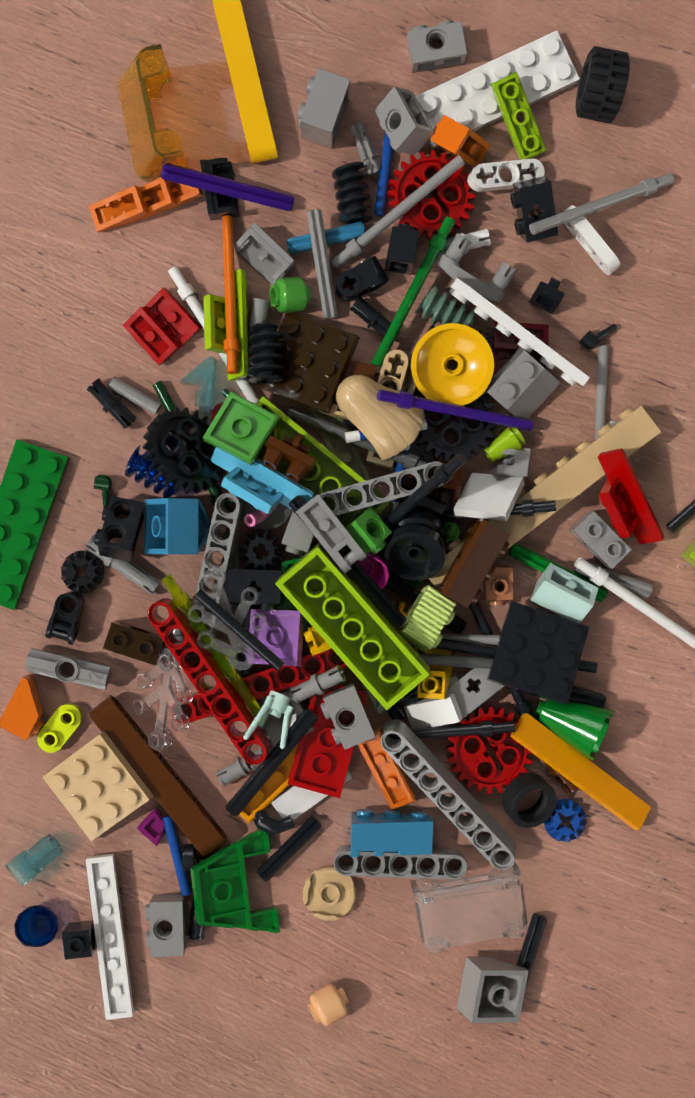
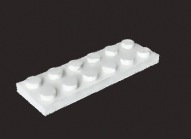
(469, 99)

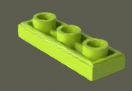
(511, 100)

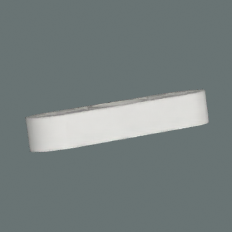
(494, 168)
(593, 244)

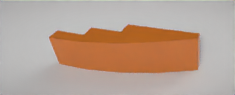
(140, 202)

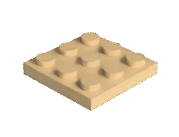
(97, 786)

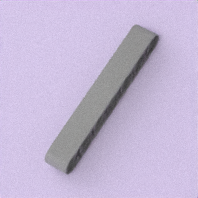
(218, 543)
(446, 783)

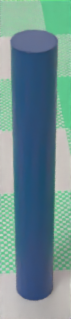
(384, 176)
(176, 853)

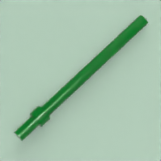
(437, 245)

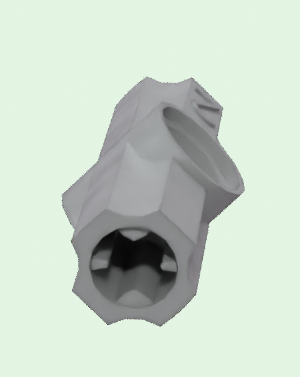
(51, 665)

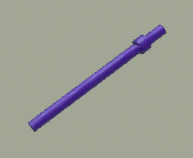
(407, 400)

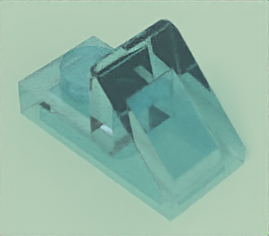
(204, 377)

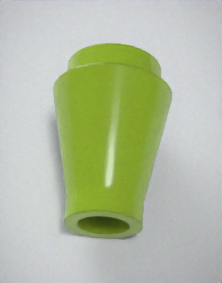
(508, 439)

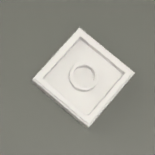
(489, 496)

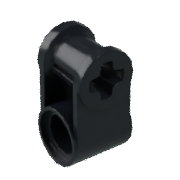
(366, 278)
(63, 622)

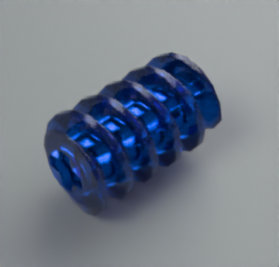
(140, 467)

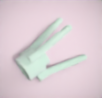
(275, 706)

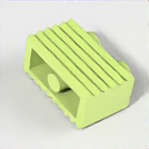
(427, 619)

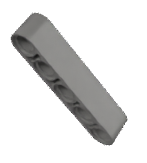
(367, 489)
(411, 869)

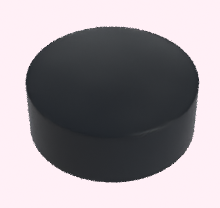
(188, 856)

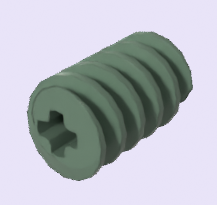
(443, 310)

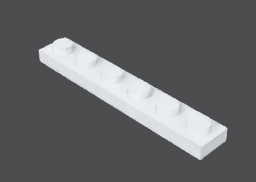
(527, 340)
(110, 936)

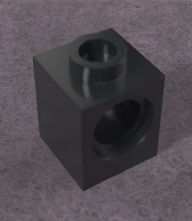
(79, 940)

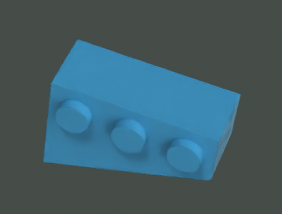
(391, 832)

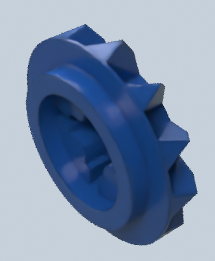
(578, 821)

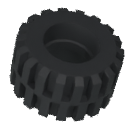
(602, 84)

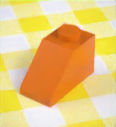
(460, 141)
(24, 710)

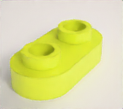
(59, 728)

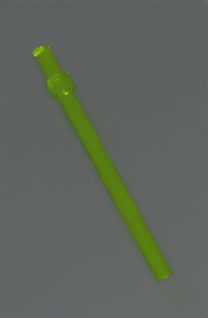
(181, 600)

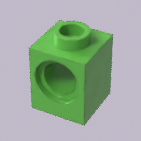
(368, 531)

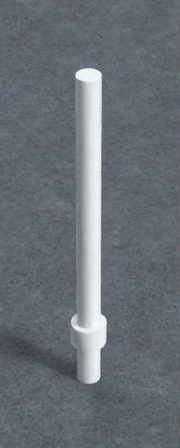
(187, 294)
(601, 577)

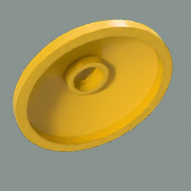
(456, 343)

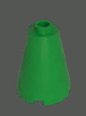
(576, 724)

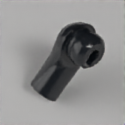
(271, 825)

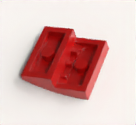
(162, 326)

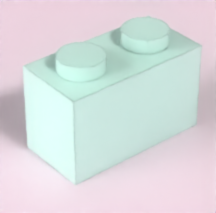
(564, 594)

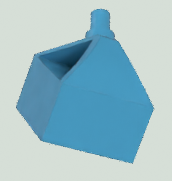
(175, 526)

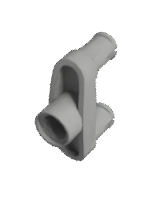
(492, 290)

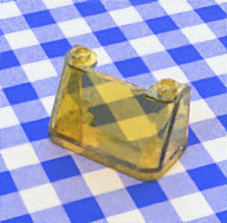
(136, 87)

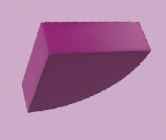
(153, 826)

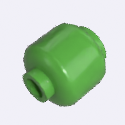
(289, 295)

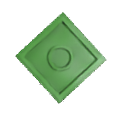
(241, 428)

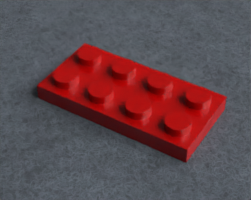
(319, 761)

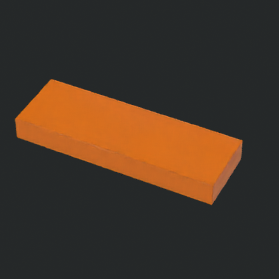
(387, 773)

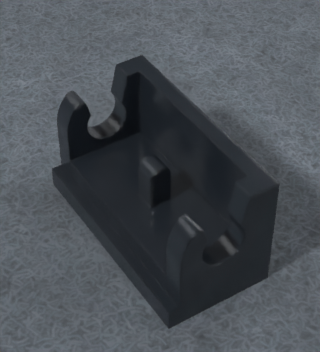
(218, 204)

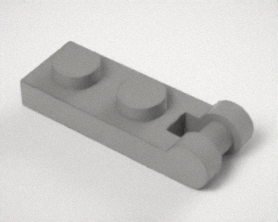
(330, 532)

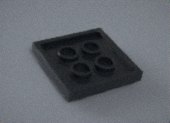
(538, 653)

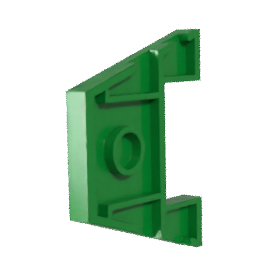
(222, 888)

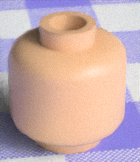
(328, 1005)

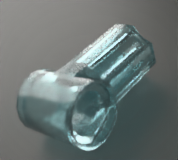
(30, 862)

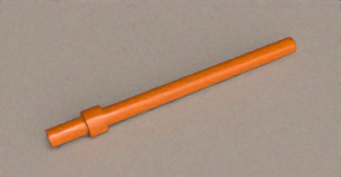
(231, 343)

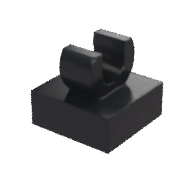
(547, 296)

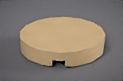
(328, 893)

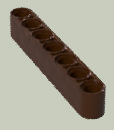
(159, 776)

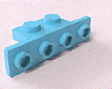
(258, 483)

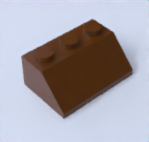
(474, 563)

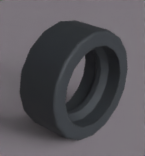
(518, 789)

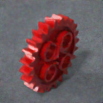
(455, 183)
(468, 761)

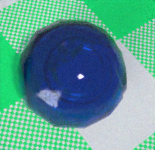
(36, 926)

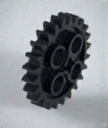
(467, 438)
(185, 450)

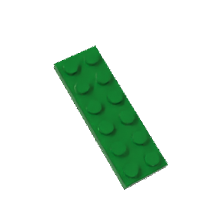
(25, 507)

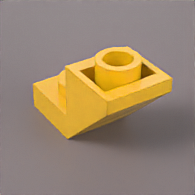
(438, 681)

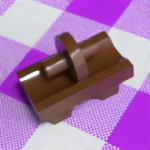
(291, 452)

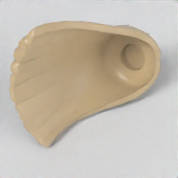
(382, 423)

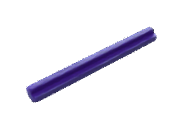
(226, 187)

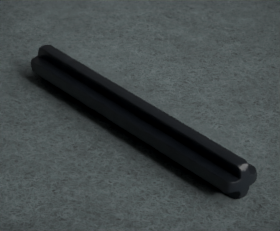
(271, 762)

